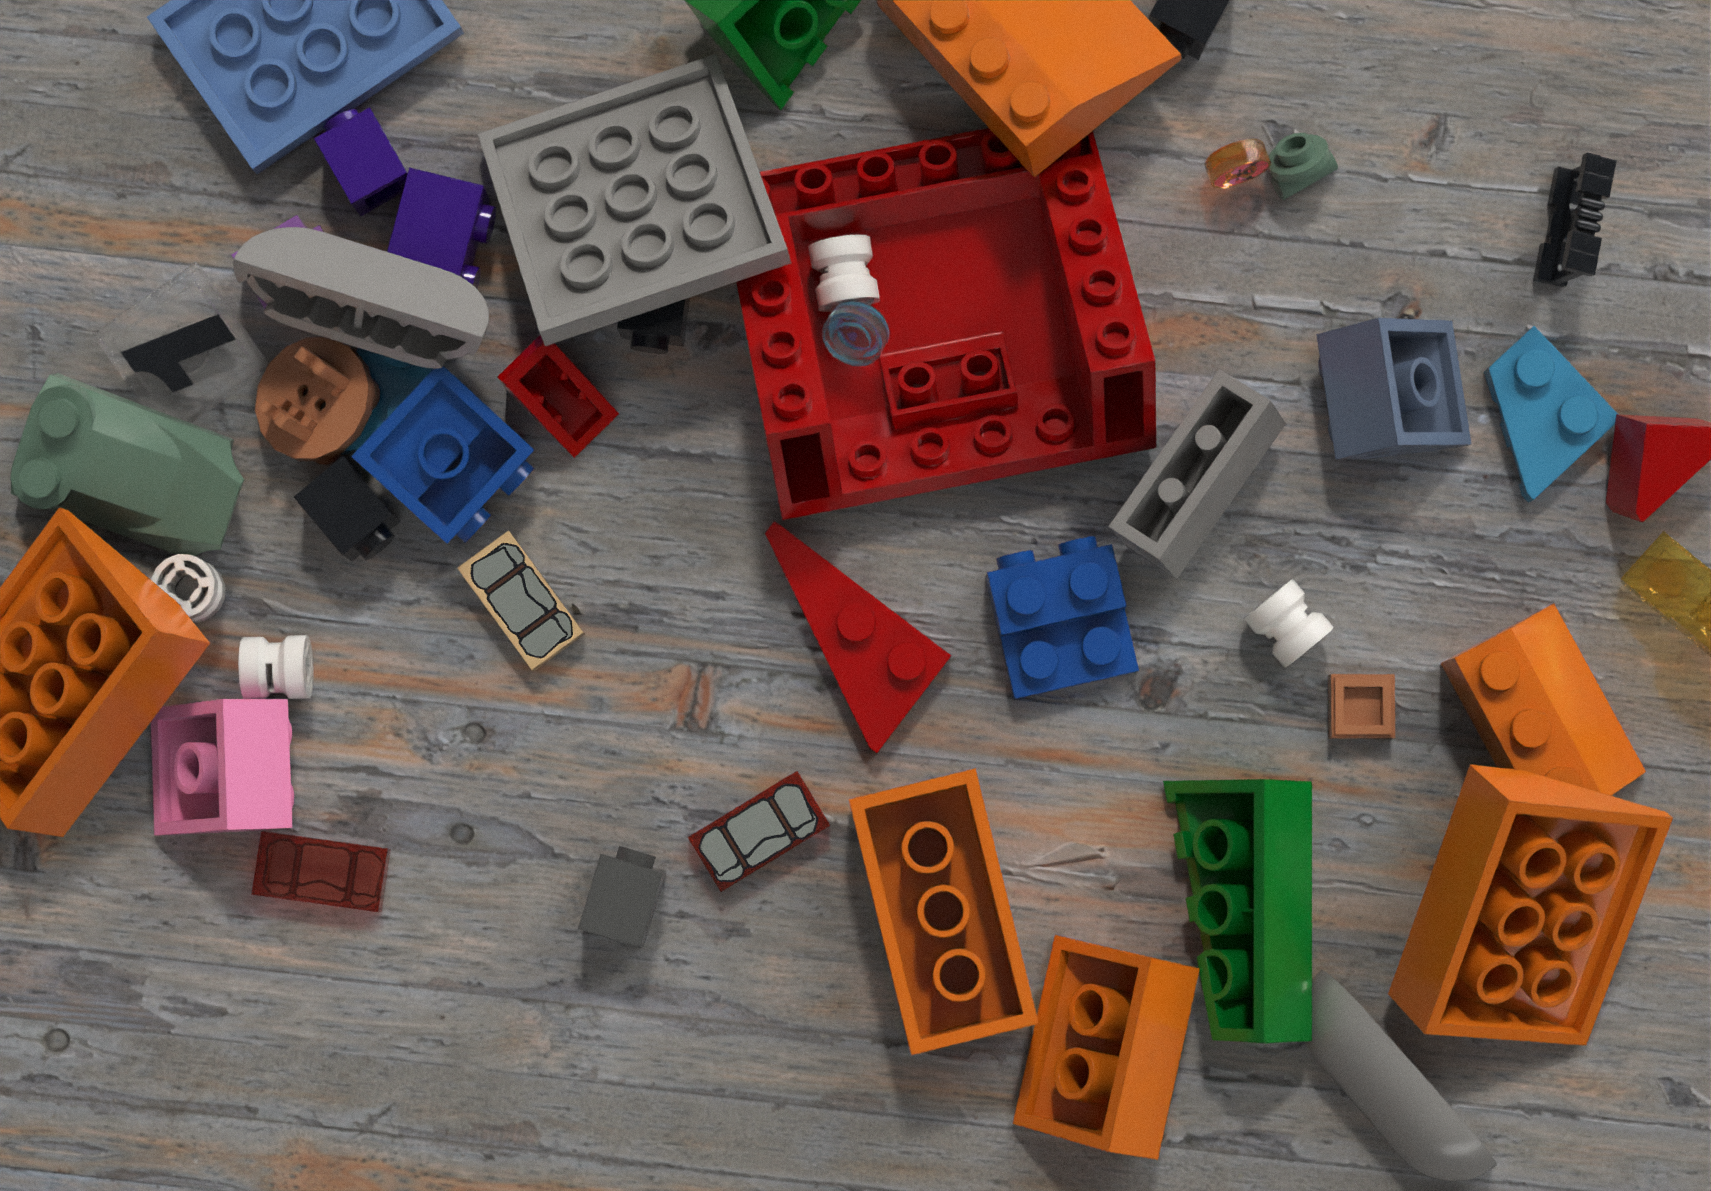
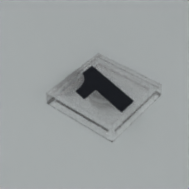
(182, 347)

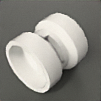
(843, 271)
(200, 589)
(1286, 621)
(276, 667)

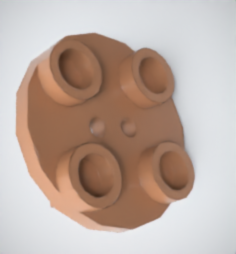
(333, 376)

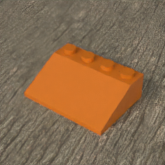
(1038, 67)
(81, 671)
(1526, 909)

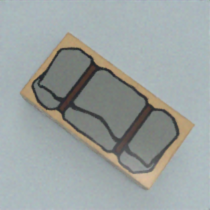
(521, 601)

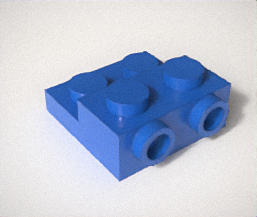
(445, 455)
(1061, 618)

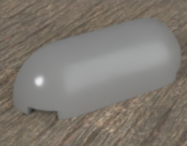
(363, 296)
(1390, 1088)

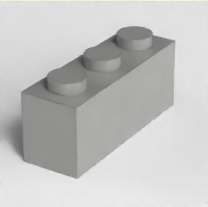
(1198, 473)

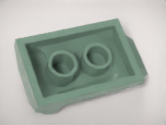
(126, 468)

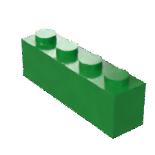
(771, 37)
(1251, 901)

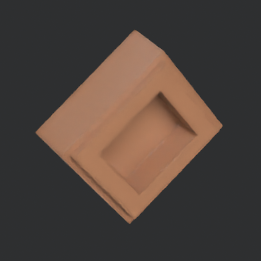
(1361, 706)

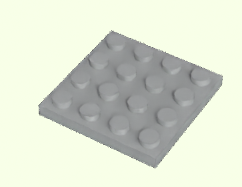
(632, 199)

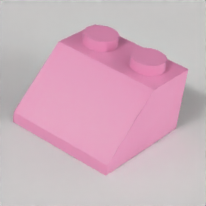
(222, 767)

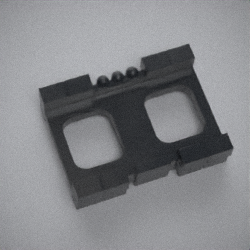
(1573, 224)

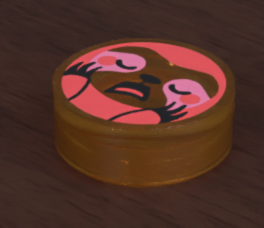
(1237, 163)

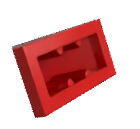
(558, 395)
(1653, 461)

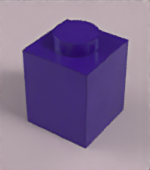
(362, 159)

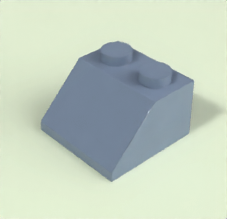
(1393, 388)

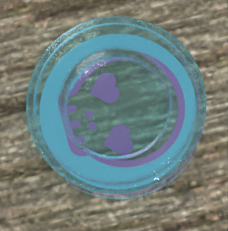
(855, 333)

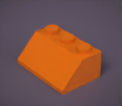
(1543, 706)
(1106, 1047)

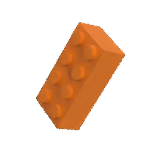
(943, 911)

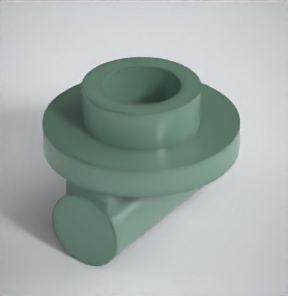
(1299, 162)

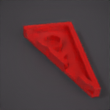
(870, 649)

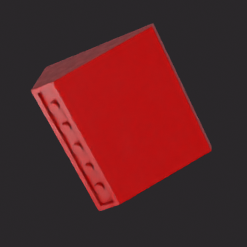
(1002, 312)

